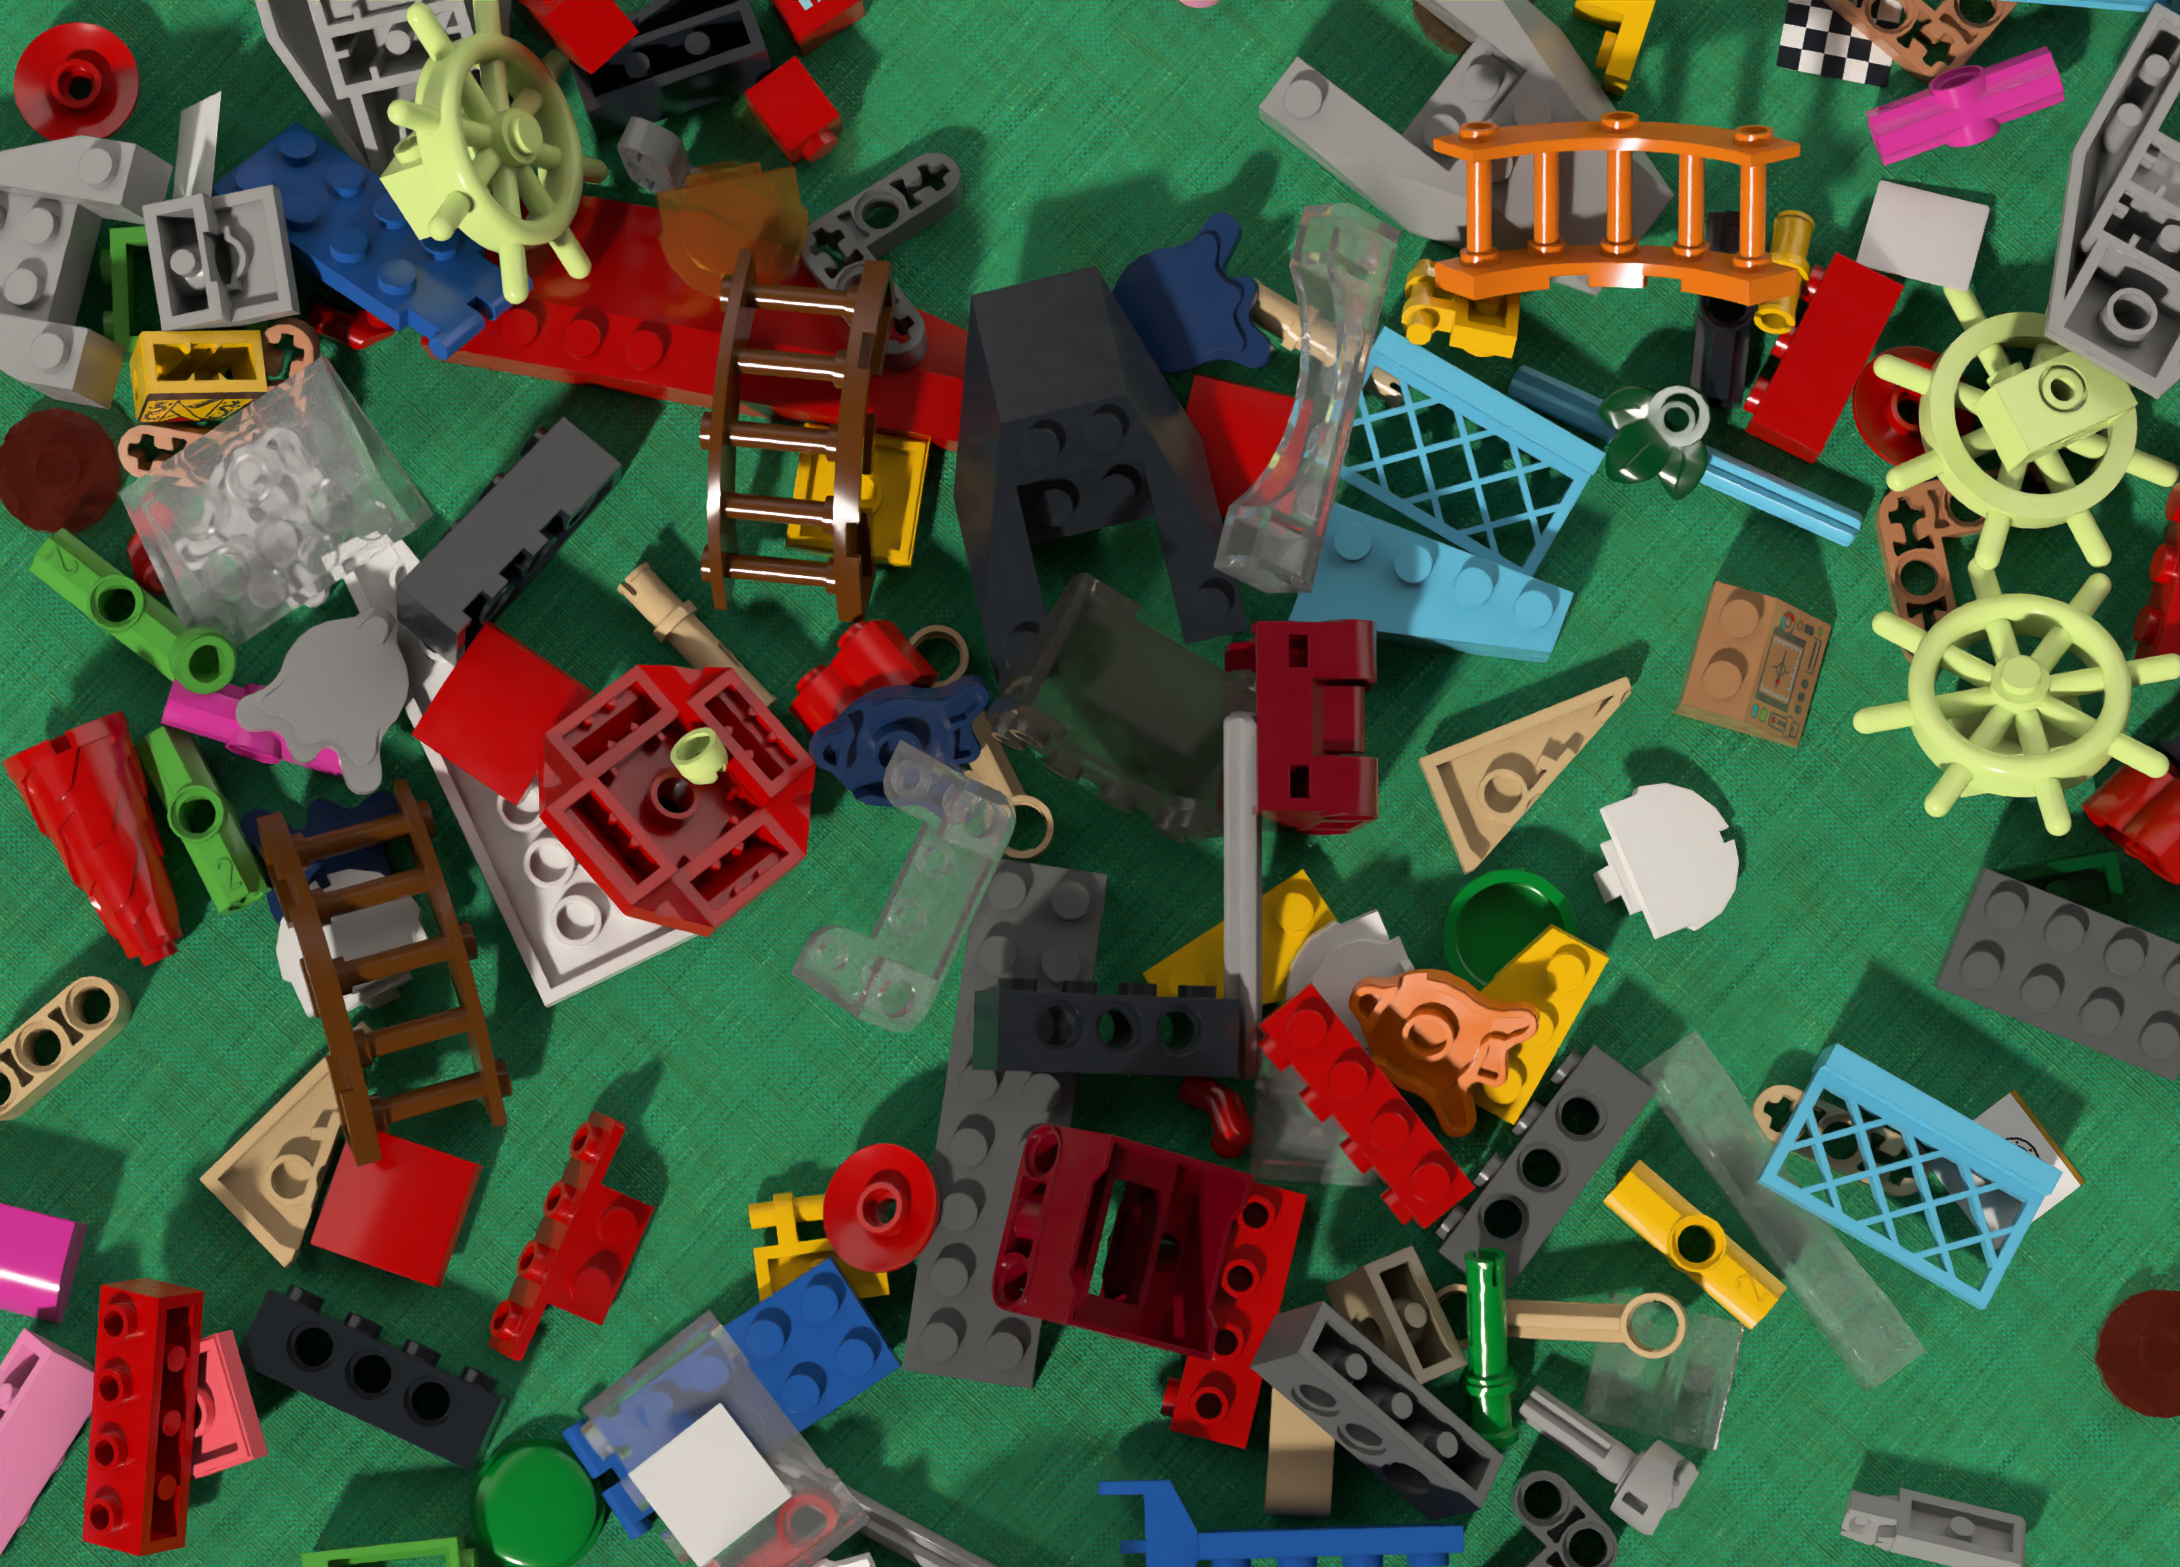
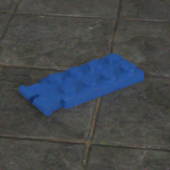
(362, 246)
(808, 1349)

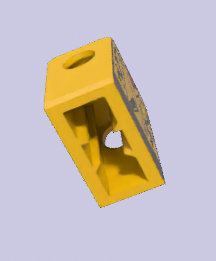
(183, 374)

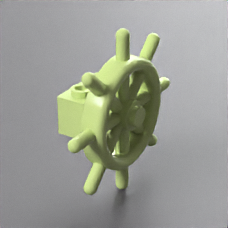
(477, 144)
(2026, 420)
(2021, 725)

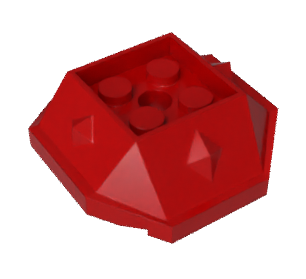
(732, 835)

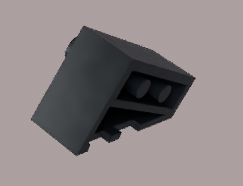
(677, 62)

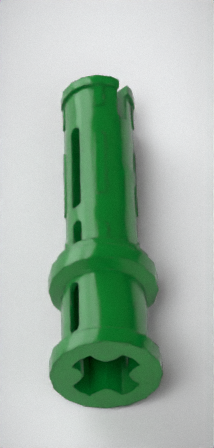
(1488, 1376)

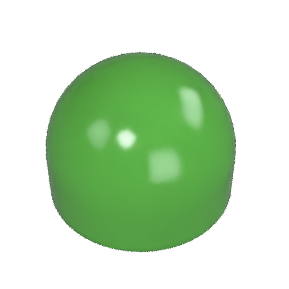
(193, 668)

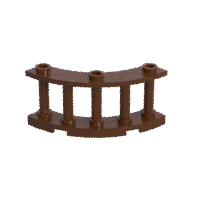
(847, 443)
(332, 978)

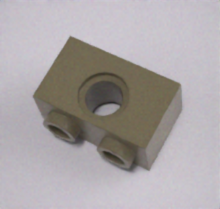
(1399, 1314)

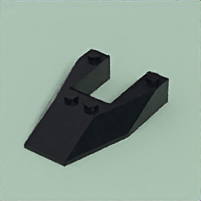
(1069, 437)

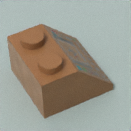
(1753, 665)

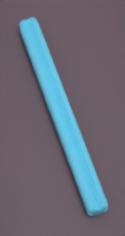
(1722, 472)

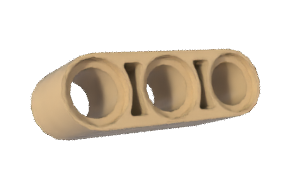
(77, 1039)
(1297, 1463)

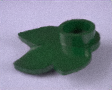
(1650, 443)

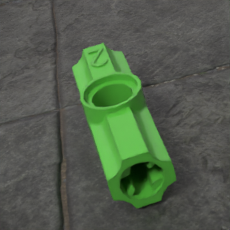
(93, 582)
(222, 850)

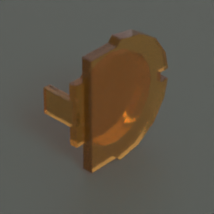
(728, 211)

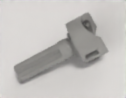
(1643, 1481)

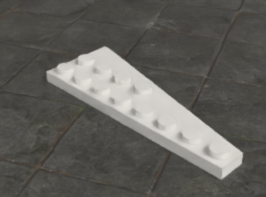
(551, 905)

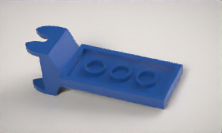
(1176, 1542)

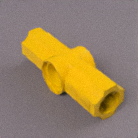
(1727, 1272)

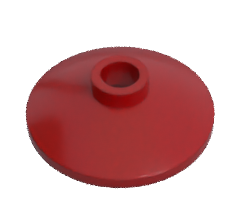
(62, 59)
(1877, 413)
(859, 1203)

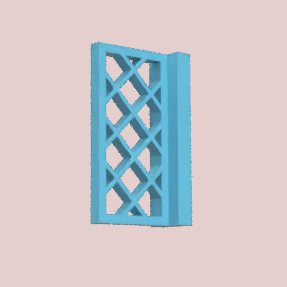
(1499, 417)
(1935, 1127)

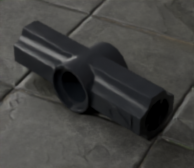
(1720, 347)

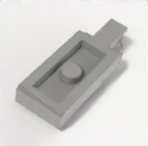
(1935, 1529)

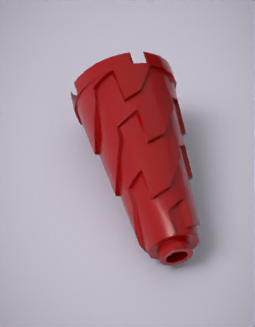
(95, 809)

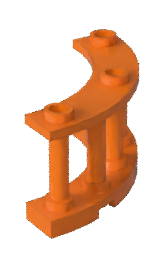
(1618, 260)

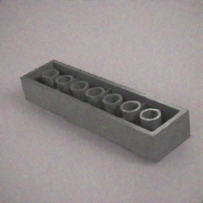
(1027, 926)

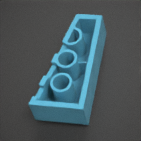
(1429, 592)

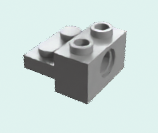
(221, 260)

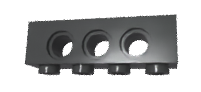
(1616, 1100)
(1377, 1411)

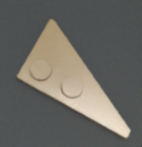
(1500, 774)
(281, 1164)

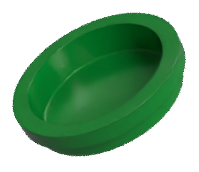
(1498, 919)
(536, 1505)

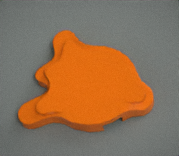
(1440, 1037)

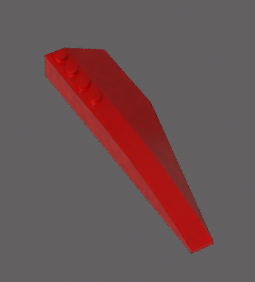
(655, 337)

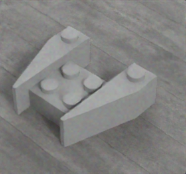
(48, 235)

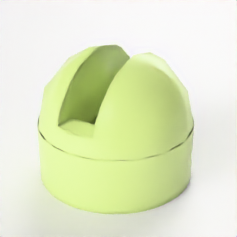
(700, 756)

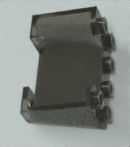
(1124, 711)

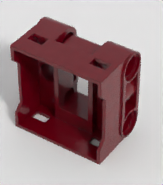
(1306, 717)
(1161, 1247)

